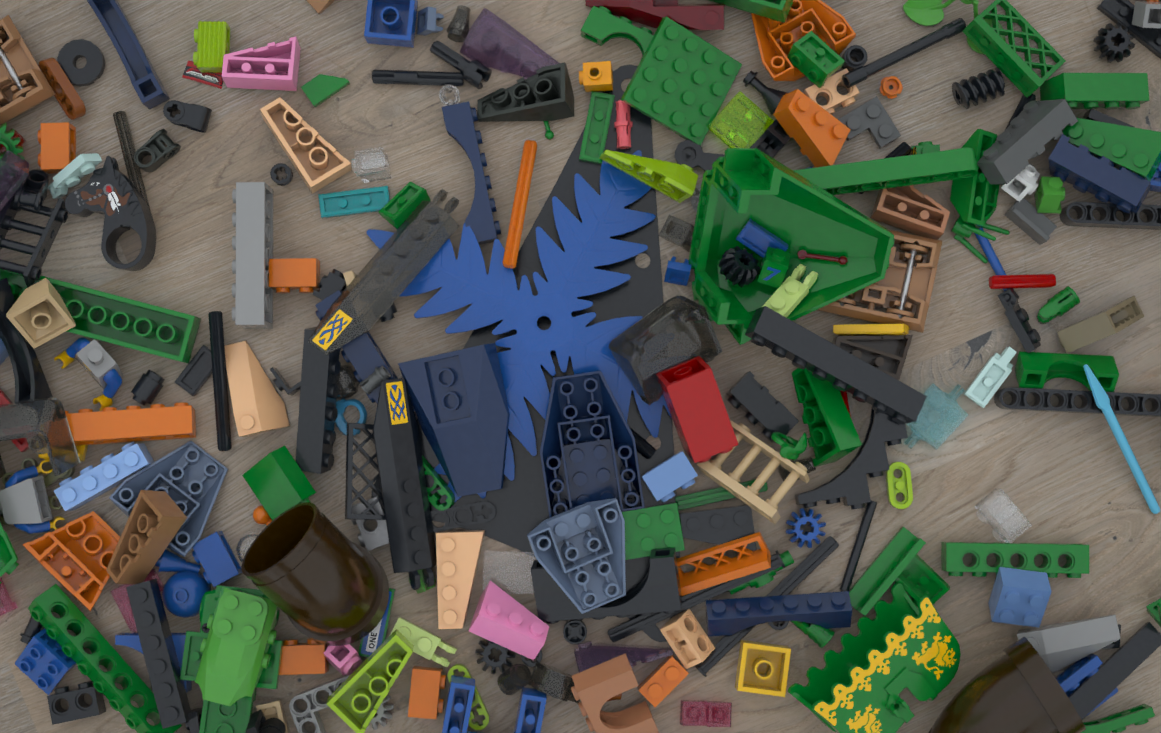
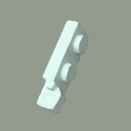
(72, 173)
(990, 377)

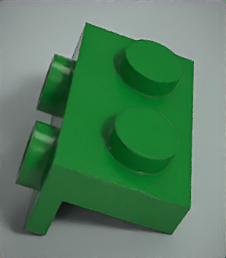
(921, 581)

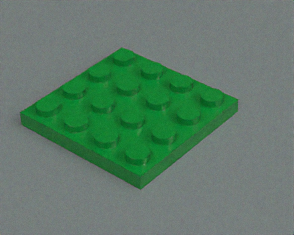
(681, 81)

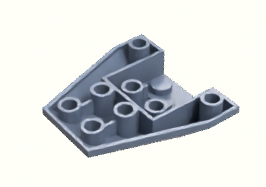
(190, 480)
(584, 552)

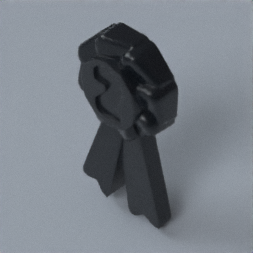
(692, 155)

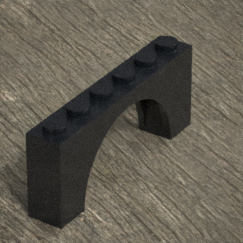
(656, 593)

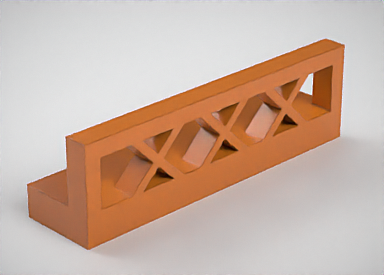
(728, 569)

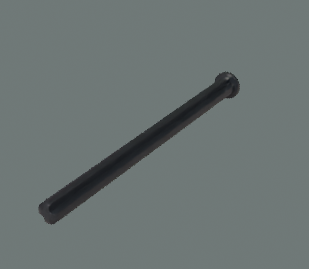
(785, 587)
(688, 601)

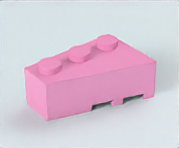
(264, 68)
(508, 623)

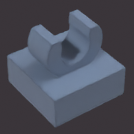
(427, 21)

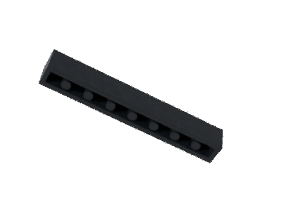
(835, 365)

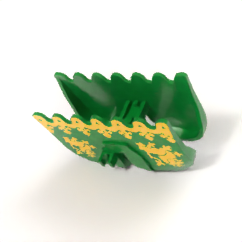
(890, 653)

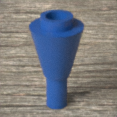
(172, 563)

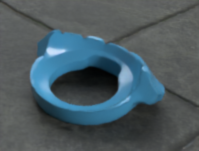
(340, 421)

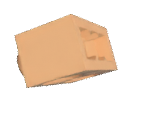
(830, 92)
(687, 639)

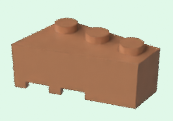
(910, 211)

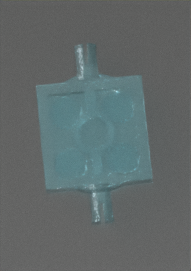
(937, 417)

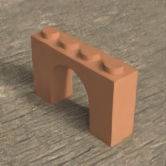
(600, 684)

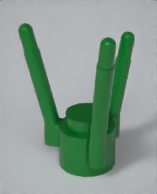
(965, 229)

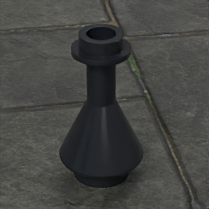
(771, 96)

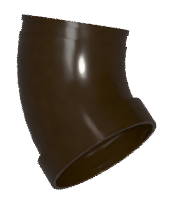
(318, 576)
(1011, 697)

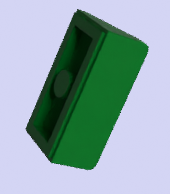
(403, 204)

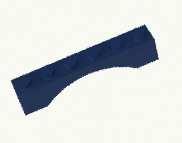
(131, 52)
(460, 126)
(736, 614)

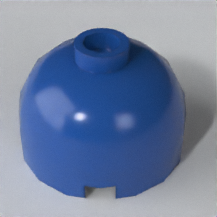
(184, 593)

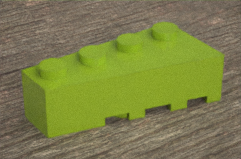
(369, 684)

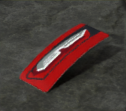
(192, 73)

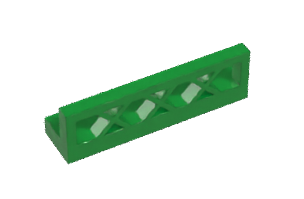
(884, 570)

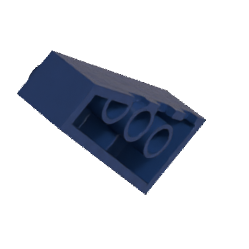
(1097, 176)

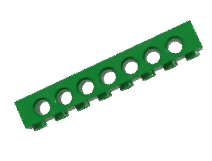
(102, 654)

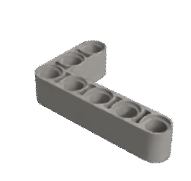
(314, 704)

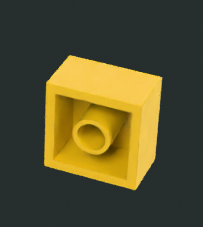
(762, 668)

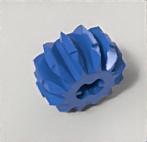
(808, 536)

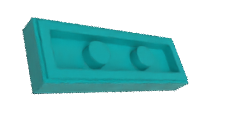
(353, 202)

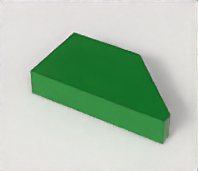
(323, 87)

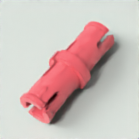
(623, 125)

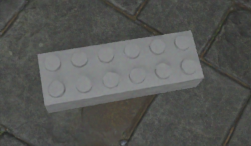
(253, 250)

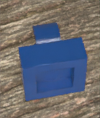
(677, 272)

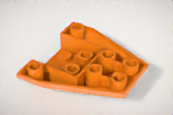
(777, 38)

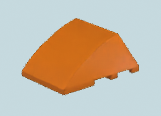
(78, 556)

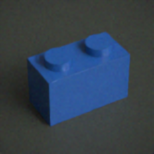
(216, 559)

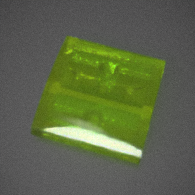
(740, 122)

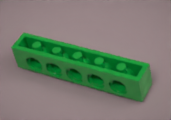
(1076, 558)

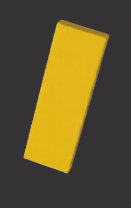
(870, 329)

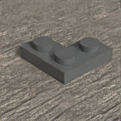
(875, 119)

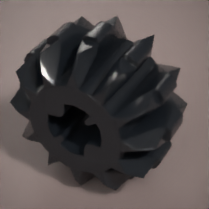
(1107, 48)
(739, 266)
(492, 661)

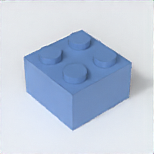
(669, 476)
(1019, 597)

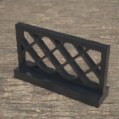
(350, 476)

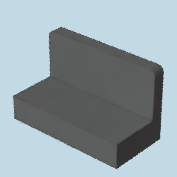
(1032, 223)

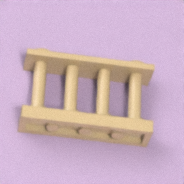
(750, 494)

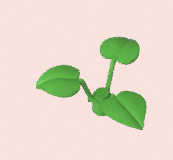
(931, 13)

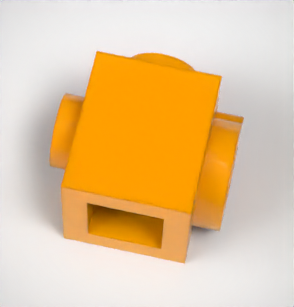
(597, 76)

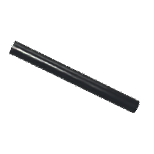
(858, 546)

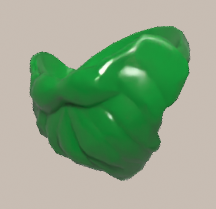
(791, 447)

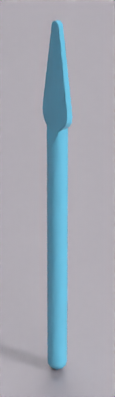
(1103, 402)

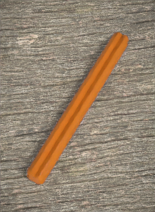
(519, 204)

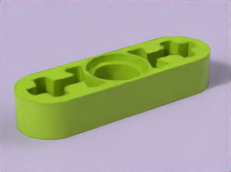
(481, 710)

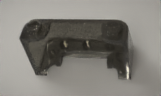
(662, 340)

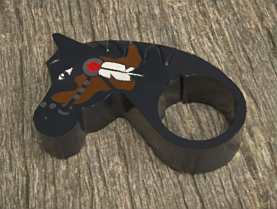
(124, 208)

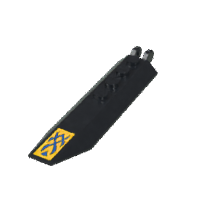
(403, 484)

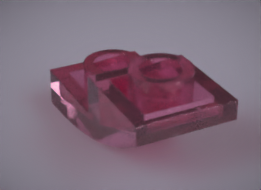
(705, 713)

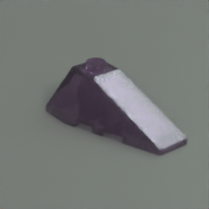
(503, 47)
(590, 654)

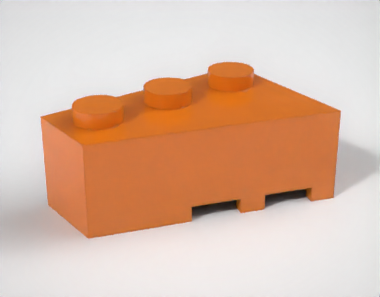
(812, 127)

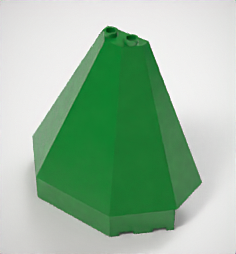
(797, 211)

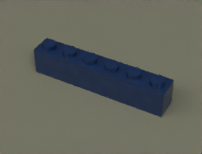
(361, 352)

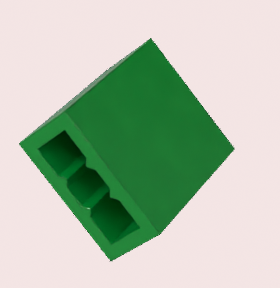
(279, 482)

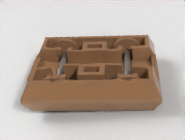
(20, 76)
(904, 286)

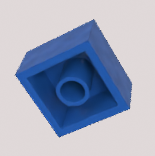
(391, 22)

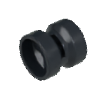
(577, 633)

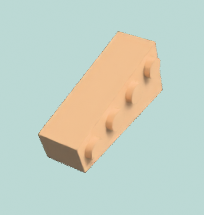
(309, 152)
(456, 570)

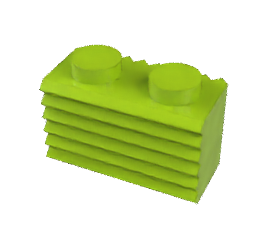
(213, 44)

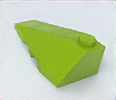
(666, 177)

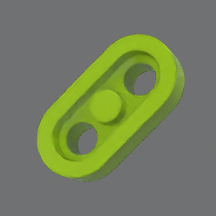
(899, 485)

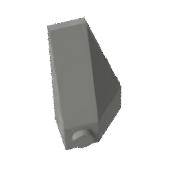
(1071, 641)

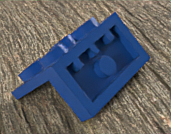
(44, 662)
(1078, 673)

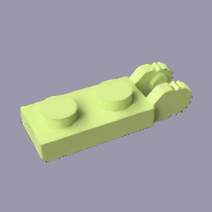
(791, 291)
(424, 641)

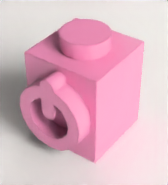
(343, 658)

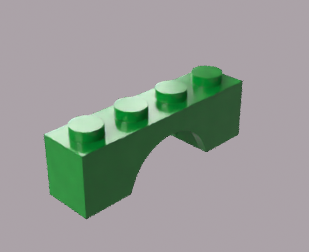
(604, 26)
(1037, 368)

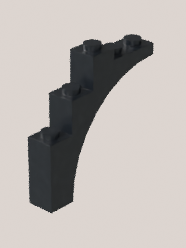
(870, 459)

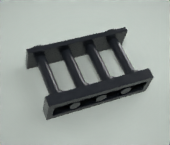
(33, 270)

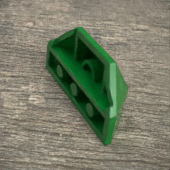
(975, 196)

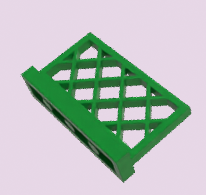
(1005, 55)

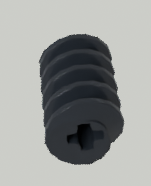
(979, 87)

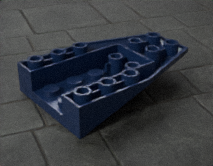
(463, 414)
(588, 446)

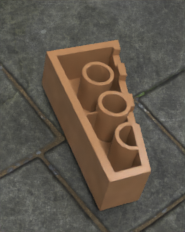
(145, 536)

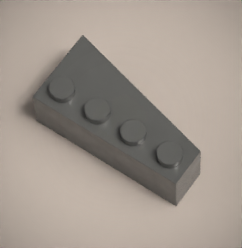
(1025, 139)

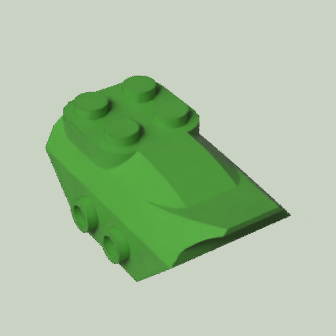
(236, 646)

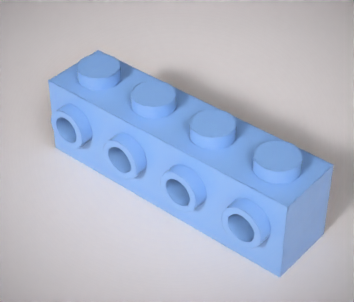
(104, 477)

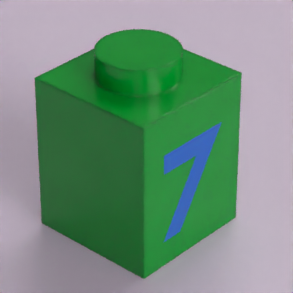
(773, 267)

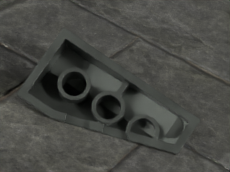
(537, 98)

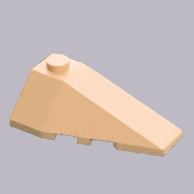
(253, 396)

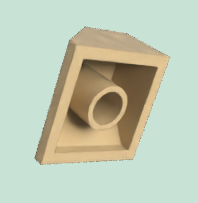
(40, 314)

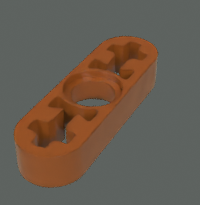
(64, 90)

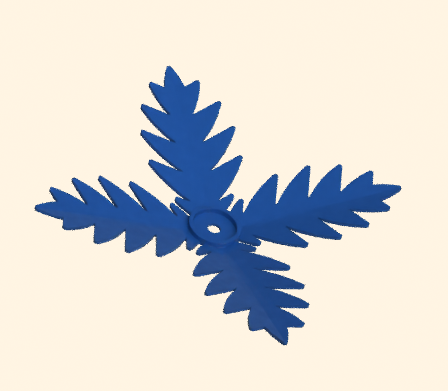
(569, 276)

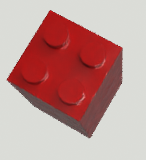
(697, 409)

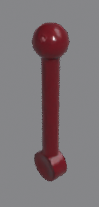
(802, 254)

